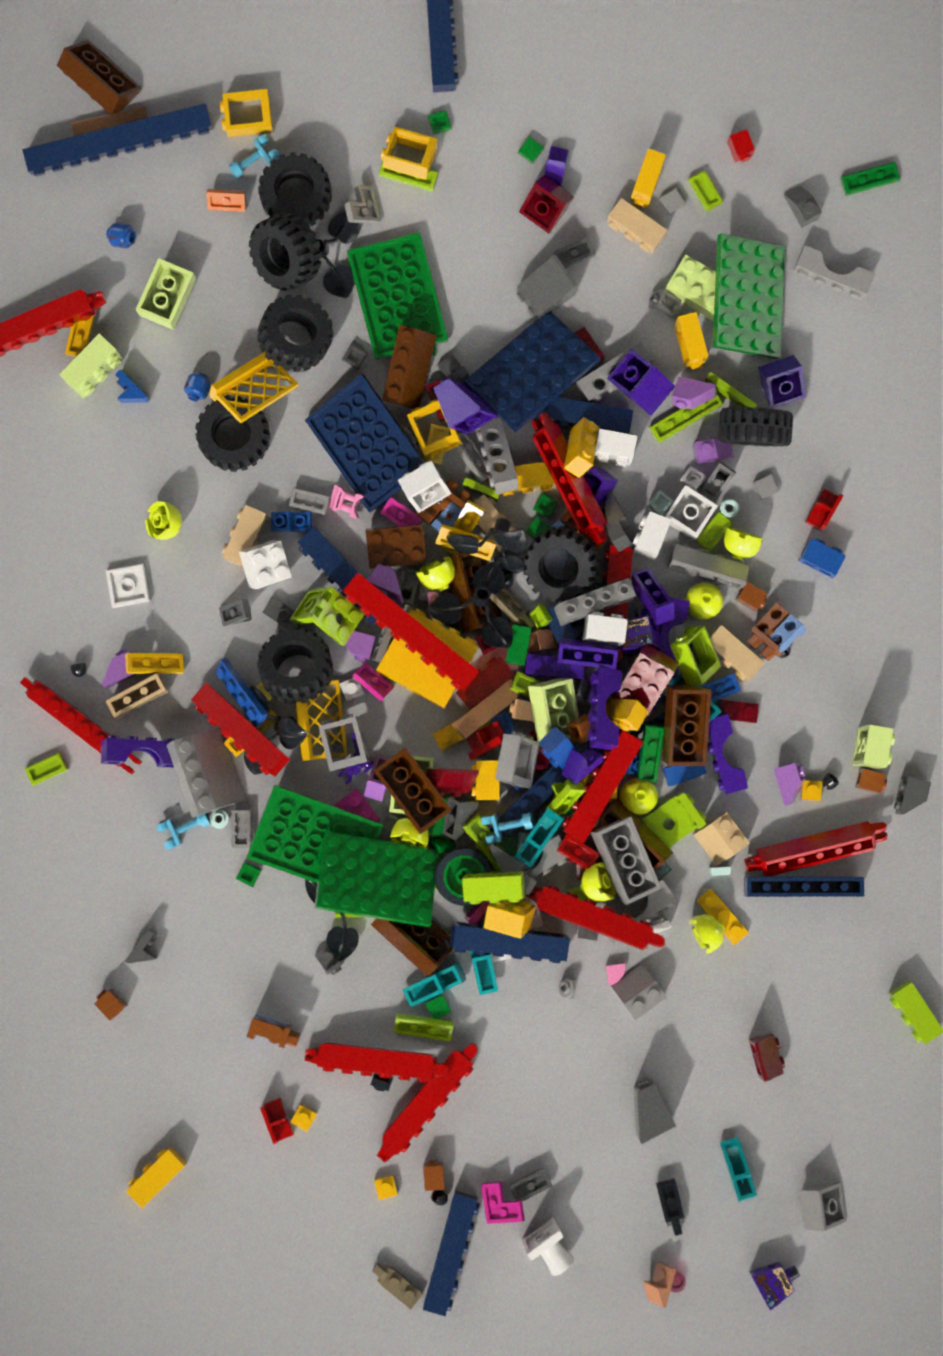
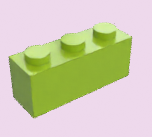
(493, 887)
(915, 1013)

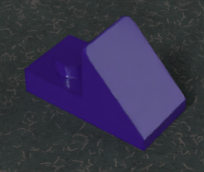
(556, 164)
(581, 764)

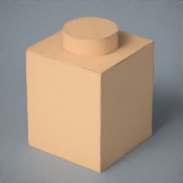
(521, 711)

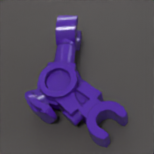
(356, 768)

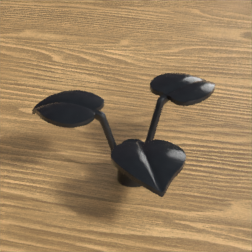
(340, 280)
(512, 540)
(488, 581)
(287, 728)
(339, 940)

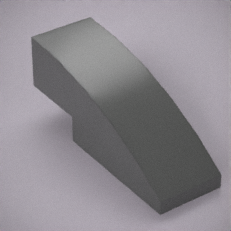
(617, 523)
(510, 864)

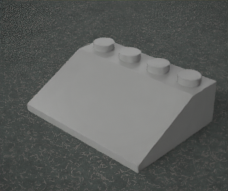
(205, 772)

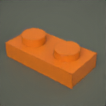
(226, 200)

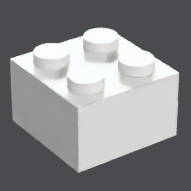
(615, 447)
(424, 486)
(690, 512)
(652, 534)
(265, 564)
(605, 629)

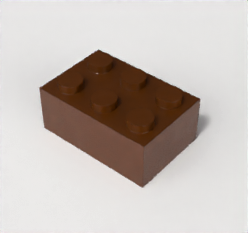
(396, 545)

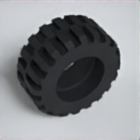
(293, 167)
(299, 243)
(308, 315)
(755, 426)
(238, 458)
(578, 547)
(287, 645)

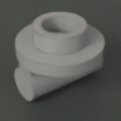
(567, 988)

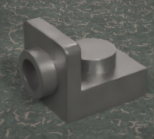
(664, 302)
(328, 961)

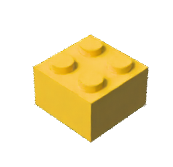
(486, 786)
(510, 917)

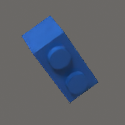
(822, 557)
(556, 747)

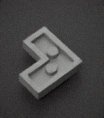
(365, 208)

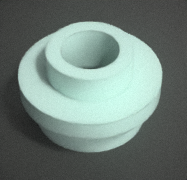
(735, 508)
(225, 819)

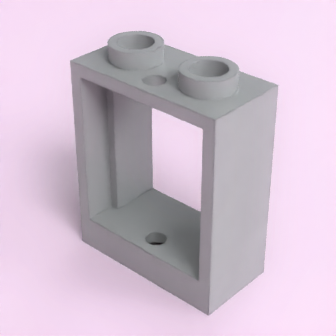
(346, 719)
(517, 760)

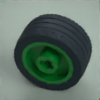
(452, 865)

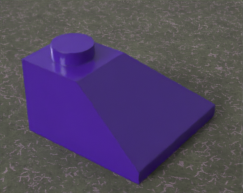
(600, 483)

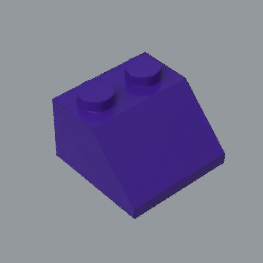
(782, 381)

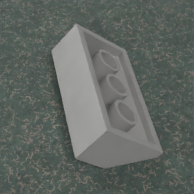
(708, 567)
(625, 860)

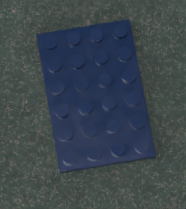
(532, 370)
(365, 442)

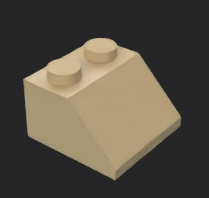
(721, 838)

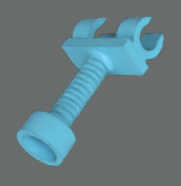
(261, 141)
(201, 820)
(526, 821)

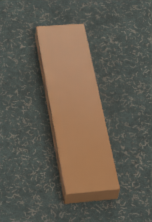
(107, 121)
(486, 710)

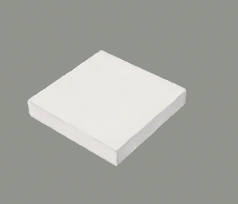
(128, 585)

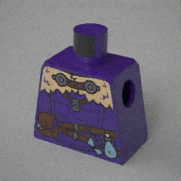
(641, 631)
(774, 1282)

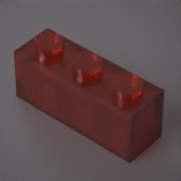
(486, 682)

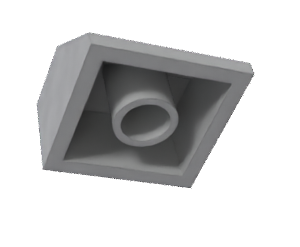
(639, 991)
(823, 1206)

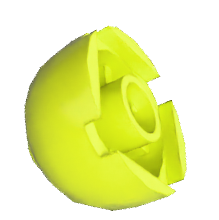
(163, 521)
(741, 543)
(437, 574)
(704, 600)
(639, 796)
(406, 833)
(597, 883)
(708, 932)

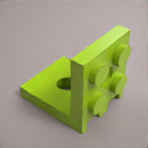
(321, 608)
(683, 814)

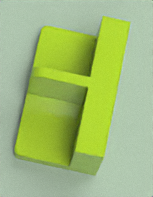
(565, 796)

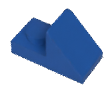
(132, 393)

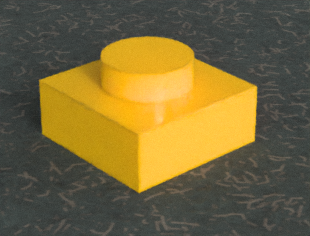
(811, 790)
(303, 1117)
(385, 1187)

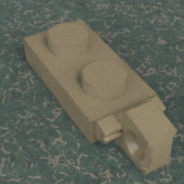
(512, 608)
(398, 1285)

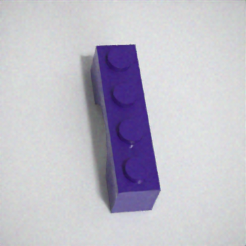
(680, 613)
(602, 730)
(116, 750)
(730, 778)

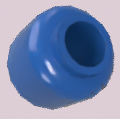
(121, 235)
(197, 386)

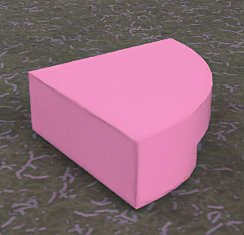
(615, 972)

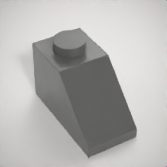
(803, 206)
(463, 810)

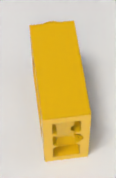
(248, 128)
(412, 140)
(647, 179)
(691, 341)
(440, 446)

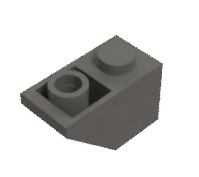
(913, 793)

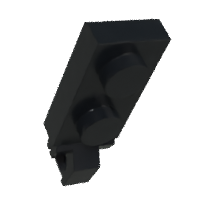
(671, 1204)

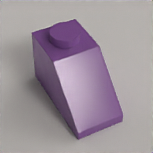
(692, 393)
(711, 451)
(386, 581)
(361, 646)
(117, 670)
(790, 781)
(375, 788)

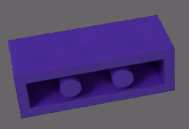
(653, 596)
(587, 653)
(549, 667)

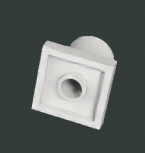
(545, 1242)

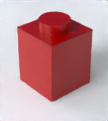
(741, 146)

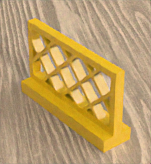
(241, 377)
(302, 719)

